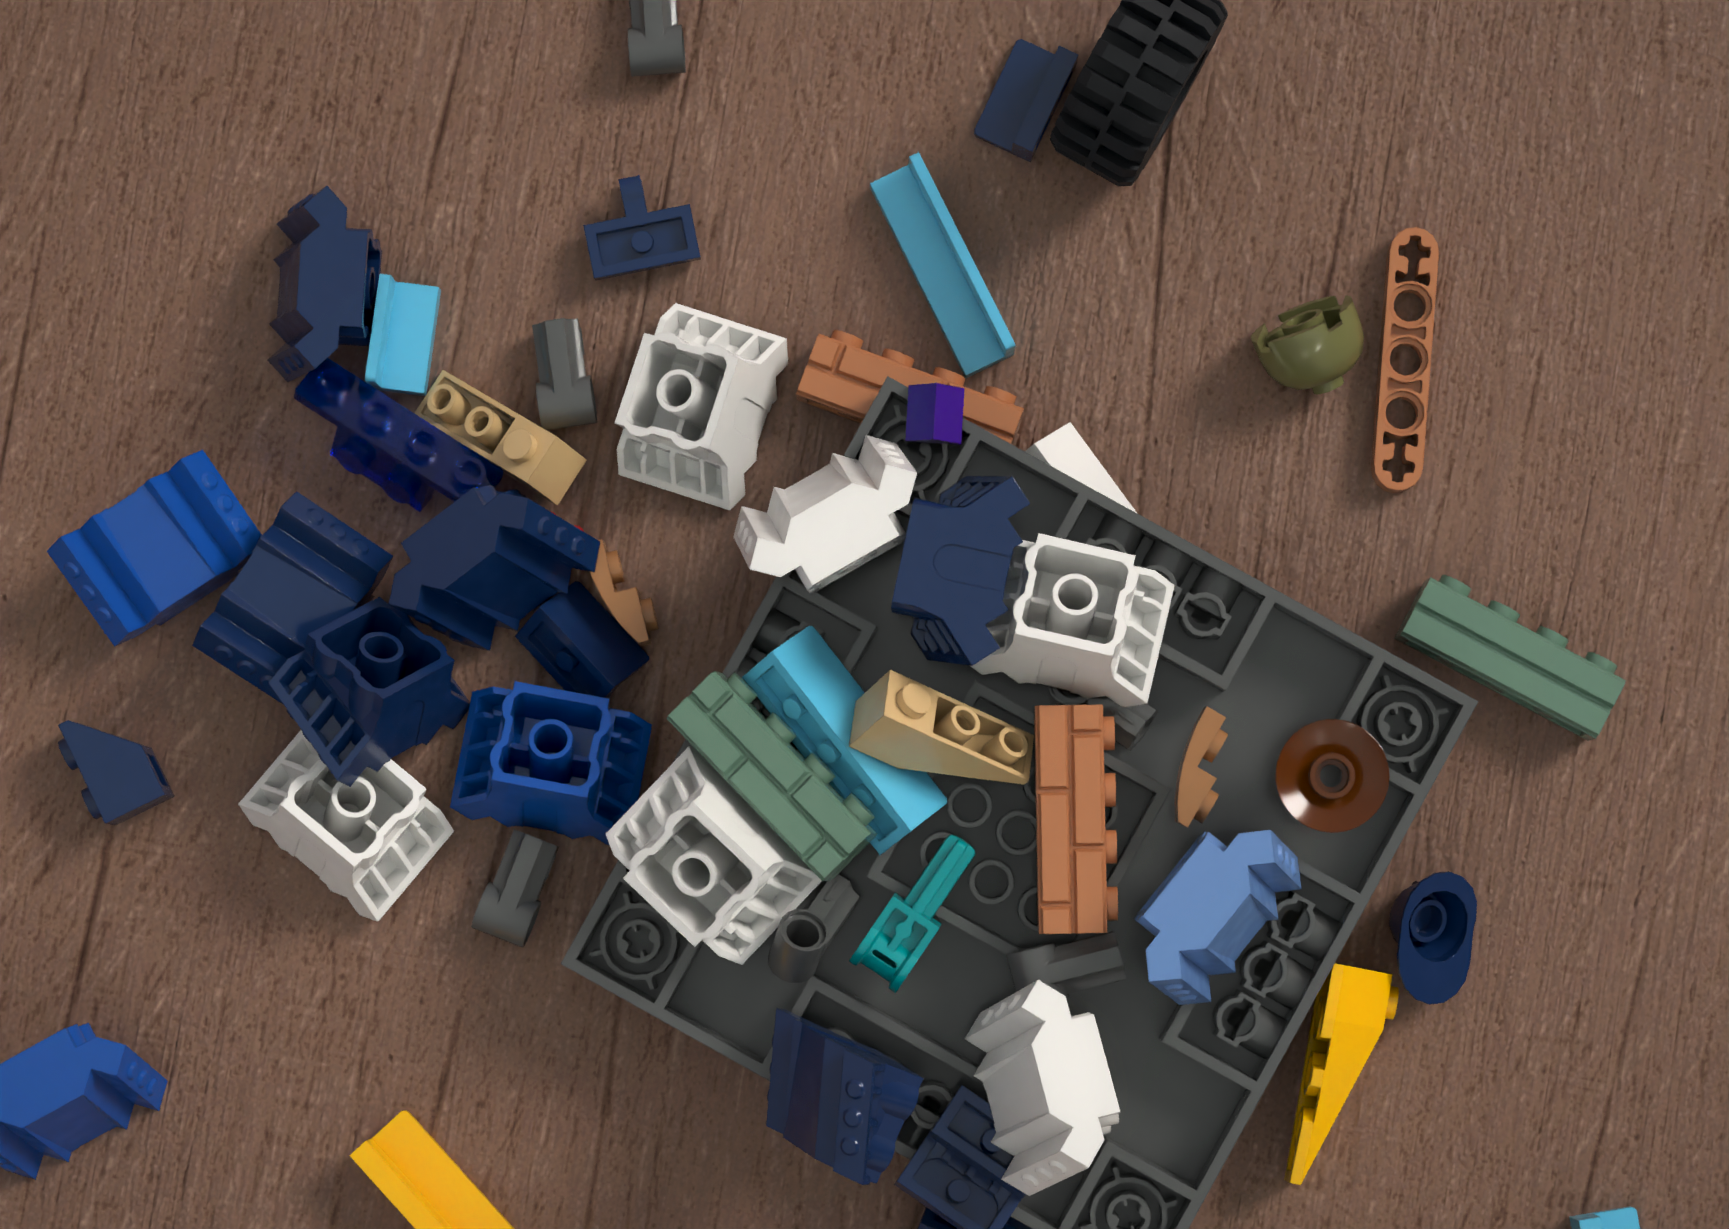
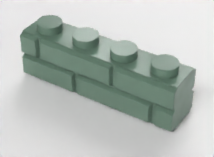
(1511, 658)
(772, 775)

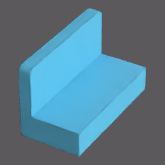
(402, 336)

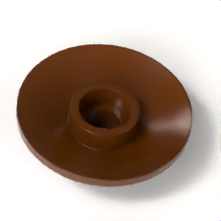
(1361, 767)

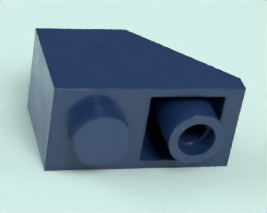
(118, 773)

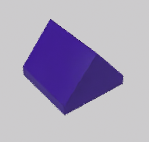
(935, 414)

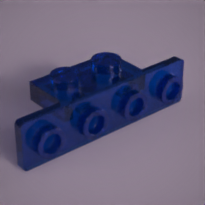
(390, 441)

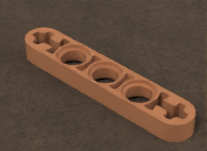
(1413, 334)

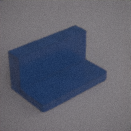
(1025, 98)
(581, 643)

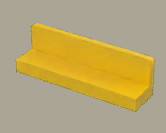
(424, 1179)

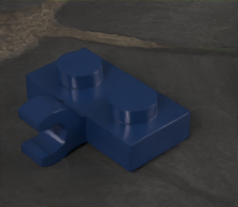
(642, 237)

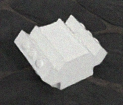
(698, 405)
(831, 517)
(1080, 621)
(356, 838)
(709, 860)
(1044, 1085)

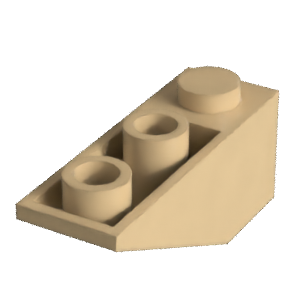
(502, 437)
(937, 734)

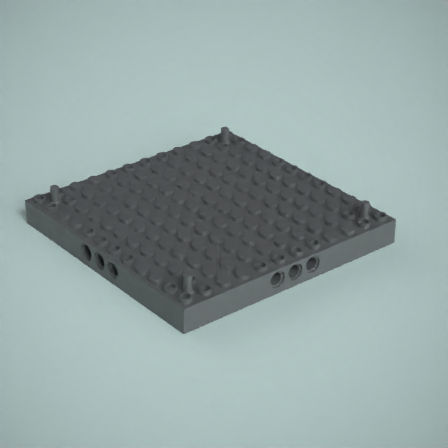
(1177, 1070)

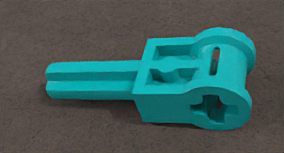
(908, 922)

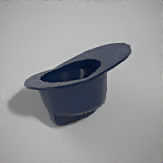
(1434, 935)

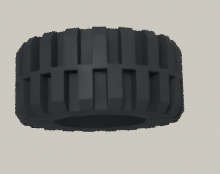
(1135, 84)

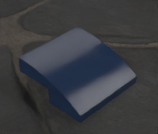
(960, 1169)

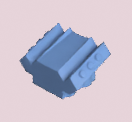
(1213, 909)

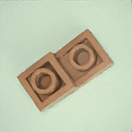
(628, 608)
(1193, 784)

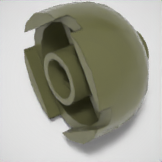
(1312, 345)

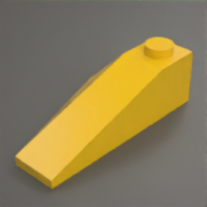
(1342, 1034)

